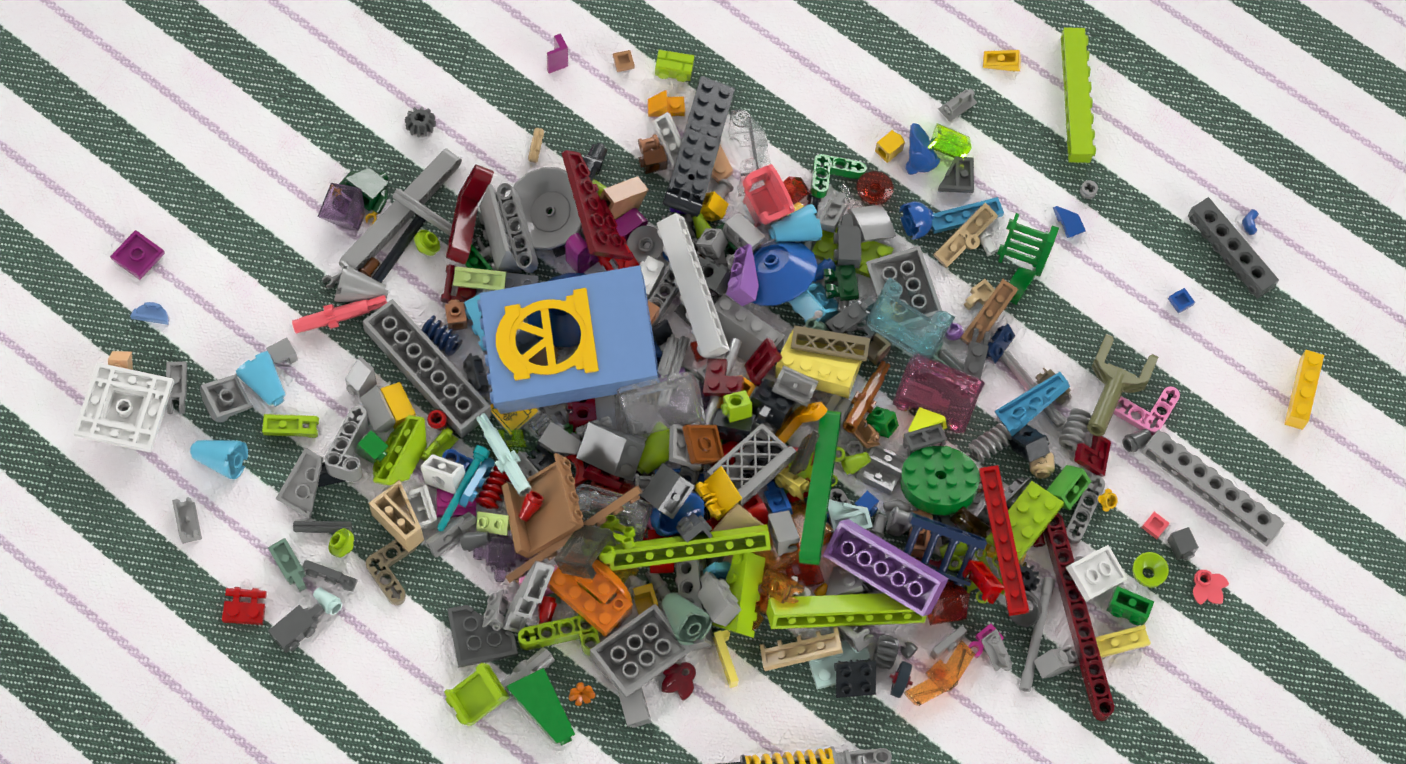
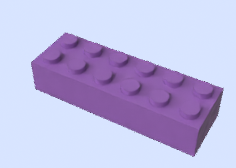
(885, 567)

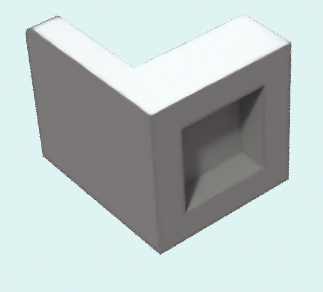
(281, 351)

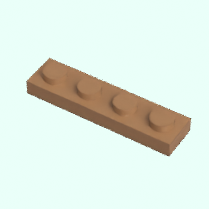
(990, 311)

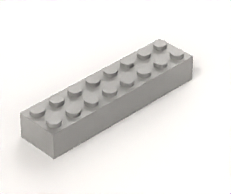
(426, 367)

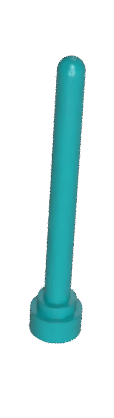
(480, 454)

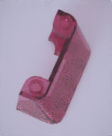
(939, 390)

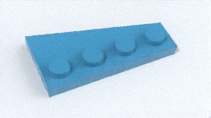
(1029, 404)

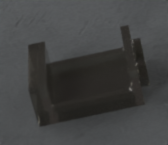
(582, 551)

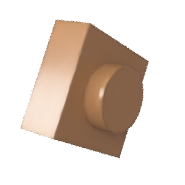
(623, 61)

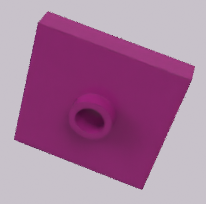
(137, 254)

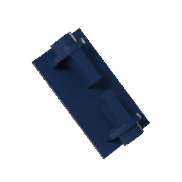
(1002, 339)

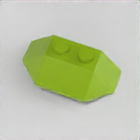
(404, 452)

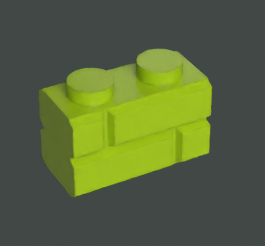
(674, 65)

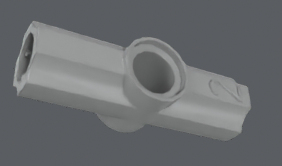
(539, 660)

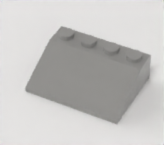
(496, 233)
(912, 274)
(638, 651)

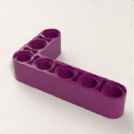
(576, 247)

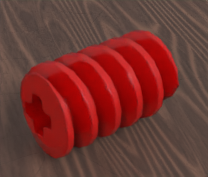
(492, 489)

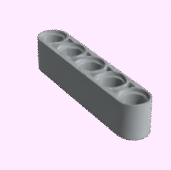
(511, 222)

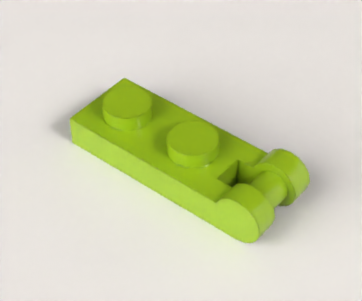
(290, 425)

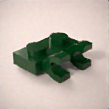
(847, 283)

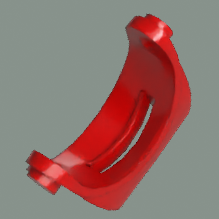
(579, 464)

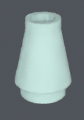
(328, 601)

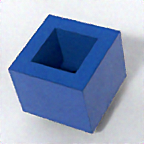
(869, 501)

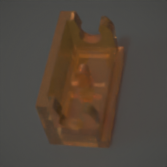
(780, 586)

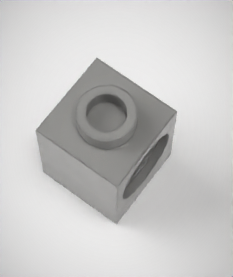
(712, 243)

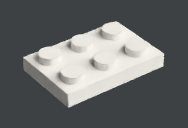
(1097, 573)

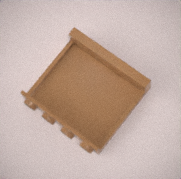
(554, 519)

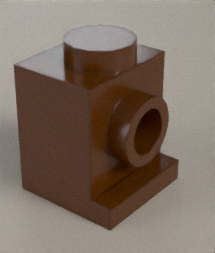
(653, 160)

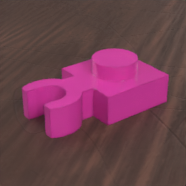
(978, 644)

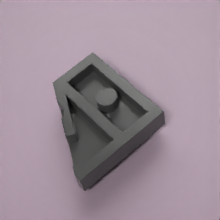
(959, 176)

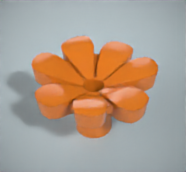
(581, 694)

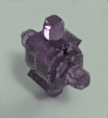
(499, 555)

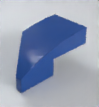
(1070, 221)

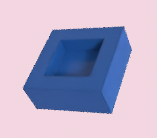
(1181, 300)

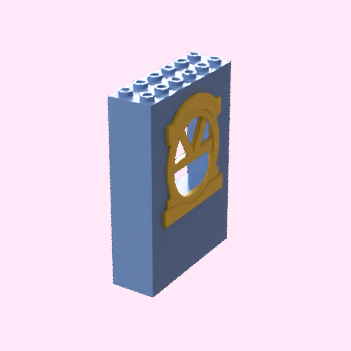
(613, 345)

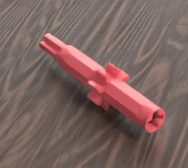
(332, 316)

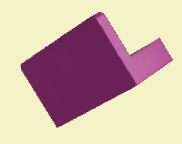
(557, 58)

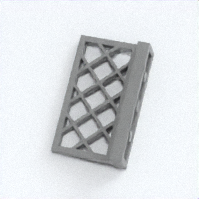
(766, 473)

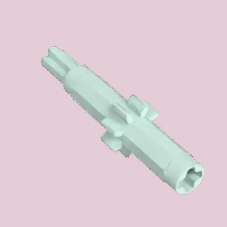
(507, 460)

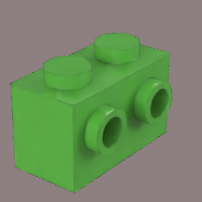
(1069, 485)

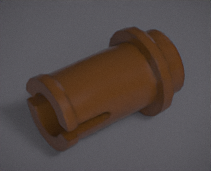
(370, 267)

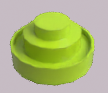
(427, 242)
(341, 543)

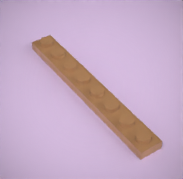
(598, 519)

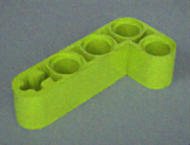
(558, 636)

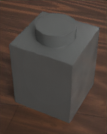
(1183, 544)

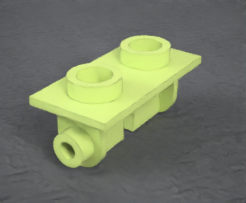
(492, 523)

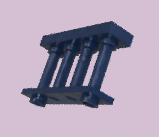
(955, 536)

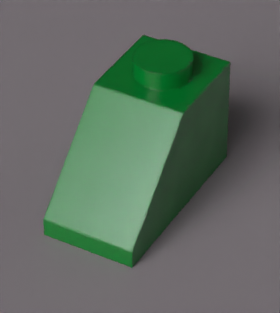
(372, 448)

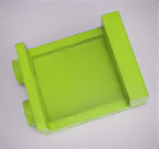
(476, 695)

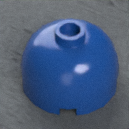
(916, 219)

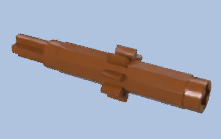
(864, 401)

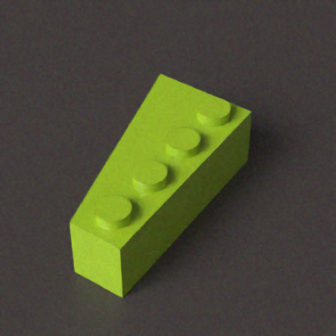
(744, 578)

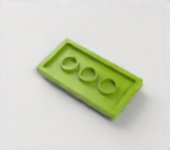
(870, 250)
(1031, 516)

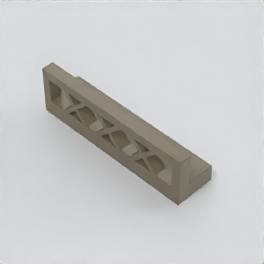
(830, 338)

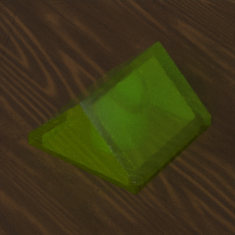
(949, 142)

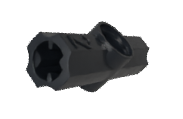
(595, 159)

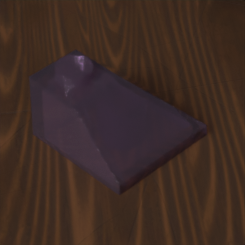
(343, 206)

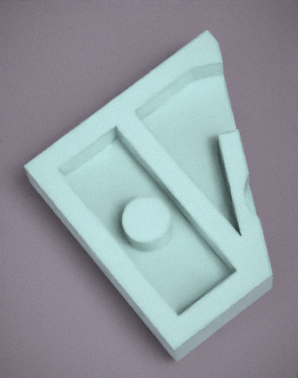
(841, 511)

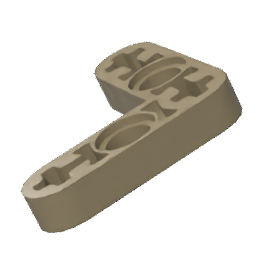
(385, 563)

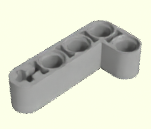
(344, 446)

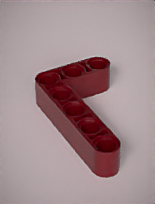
(466, 213)

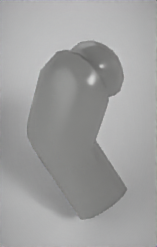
(889, 505)

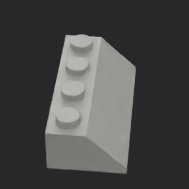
(745, 326)

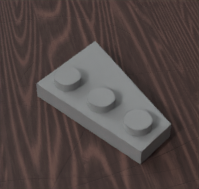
(302, 483)

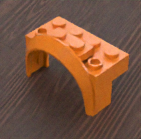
(603, 587)

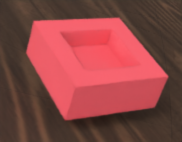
(1155, 525)

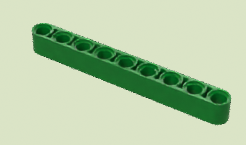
(820, 489)

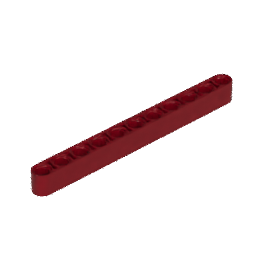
(1079, 624)

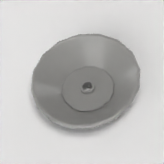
(546, 190)

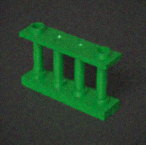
(1045, 246)

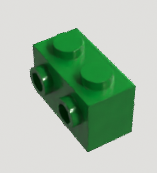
(1130, 606)

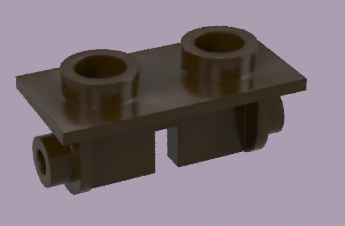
(969, 522)

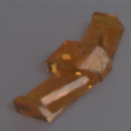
(942, 676)

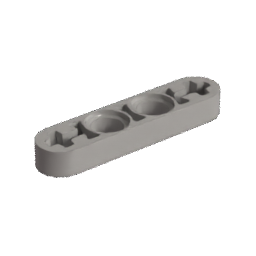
(1085, 509)

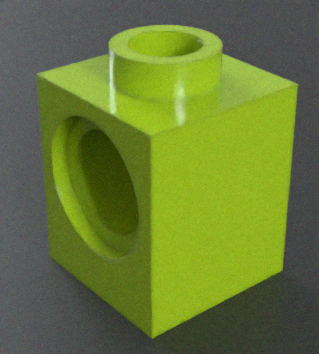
(737, 406)

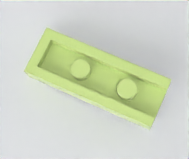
(479, 278)

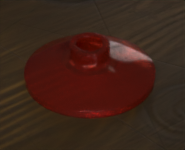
(877, 181)

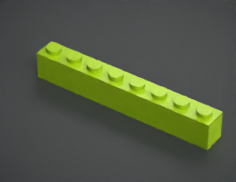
(1077, 96)
(700, 547)
(840, 611)

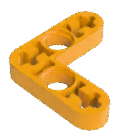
(801, 415)

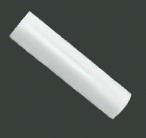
(668, 135)

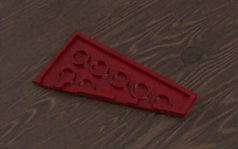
(593, 212)

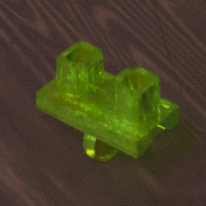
(517, 439)

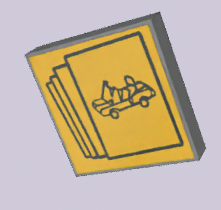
(514, 420)

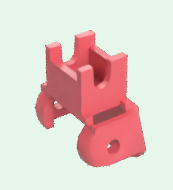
(769, 201)

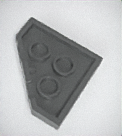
(478, 644)

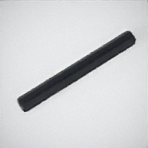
(398, 248)

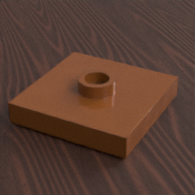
(703, 444)

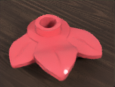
(1211, 589)

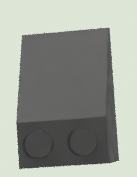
(611, 450)

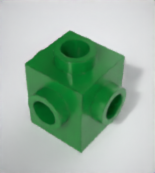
(883, 421)

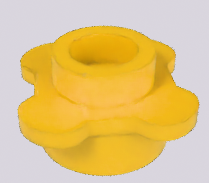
(1108, 500)

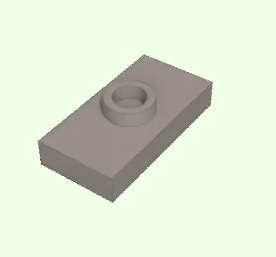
(948, 643)

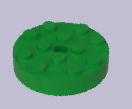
(944, 494)

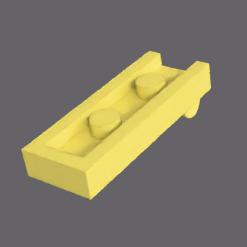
(719, 639)
(1123, 641)

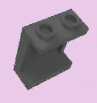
(667, 491)

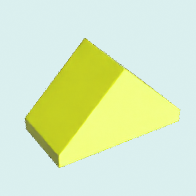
(926, 418)

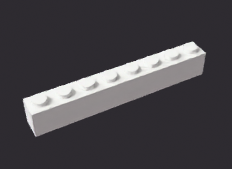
(692, 287)

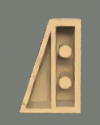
(397, 516)

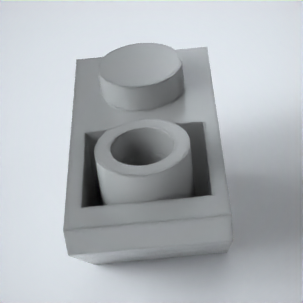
(1056, 662)

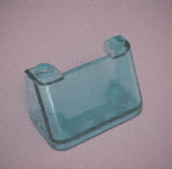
(907, 325)

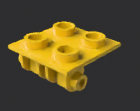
(718, 493)

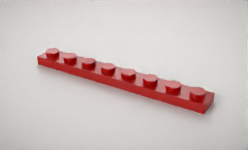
(1003, 540)

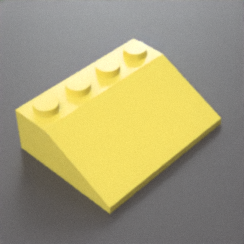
(834, 373)

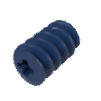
(440, 337)

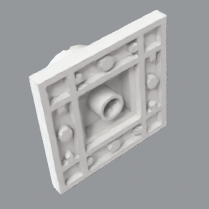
(123, 407)

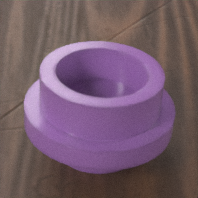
(955, 332)

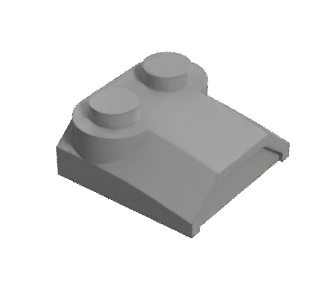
(224, 398)

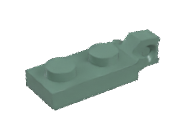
(288, 563)

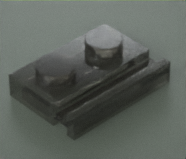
(804, 453)

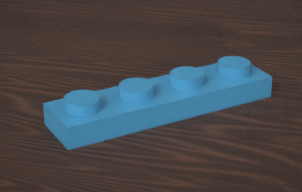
(958, 216)

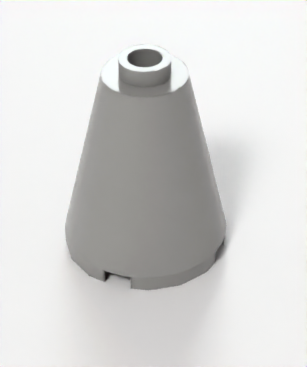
(357, 286)

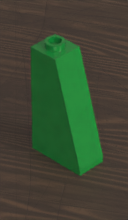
(541, 703)

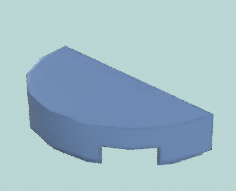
(151, 313)

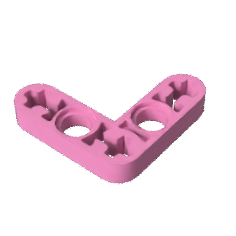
(1148, 417)

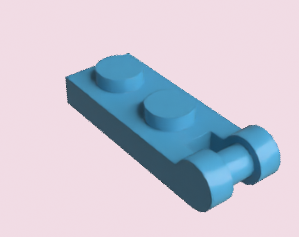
(477, 482)

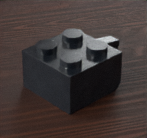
(771, 406)

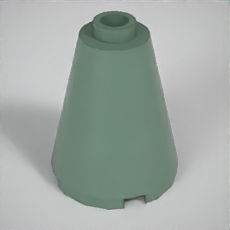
(686, 619)

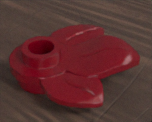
(676, 681)

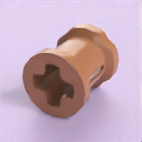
(648, 143)

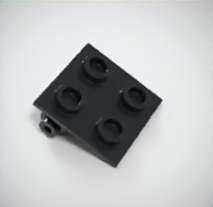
(855, 678)

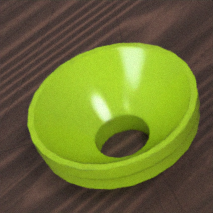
(1156, 564)

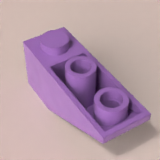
(743, 278)

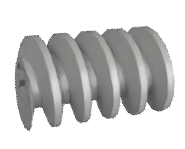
(1074, 429)
(989, 441)

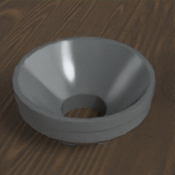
(1033, 616)

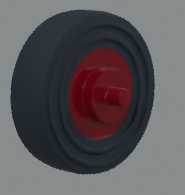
(901, 679)

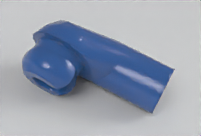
(1248, 222)

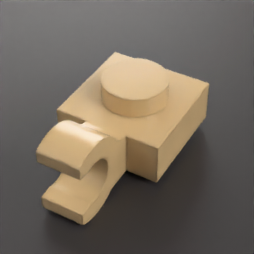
(980, 293)

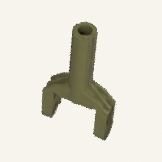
(1116, 381)

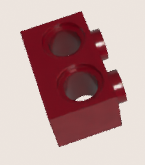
(581, 412)

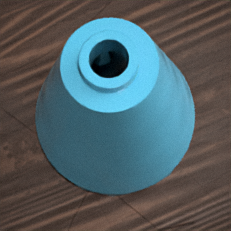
(797, 226)
(262, 378)
(221, 456)

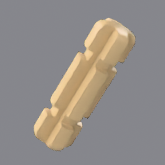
(536, 145)

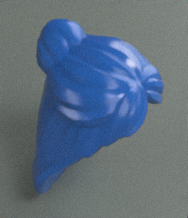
(920, 156)
(666, 526)

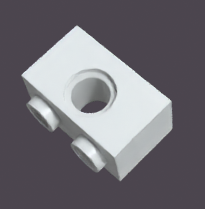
(442, 473)

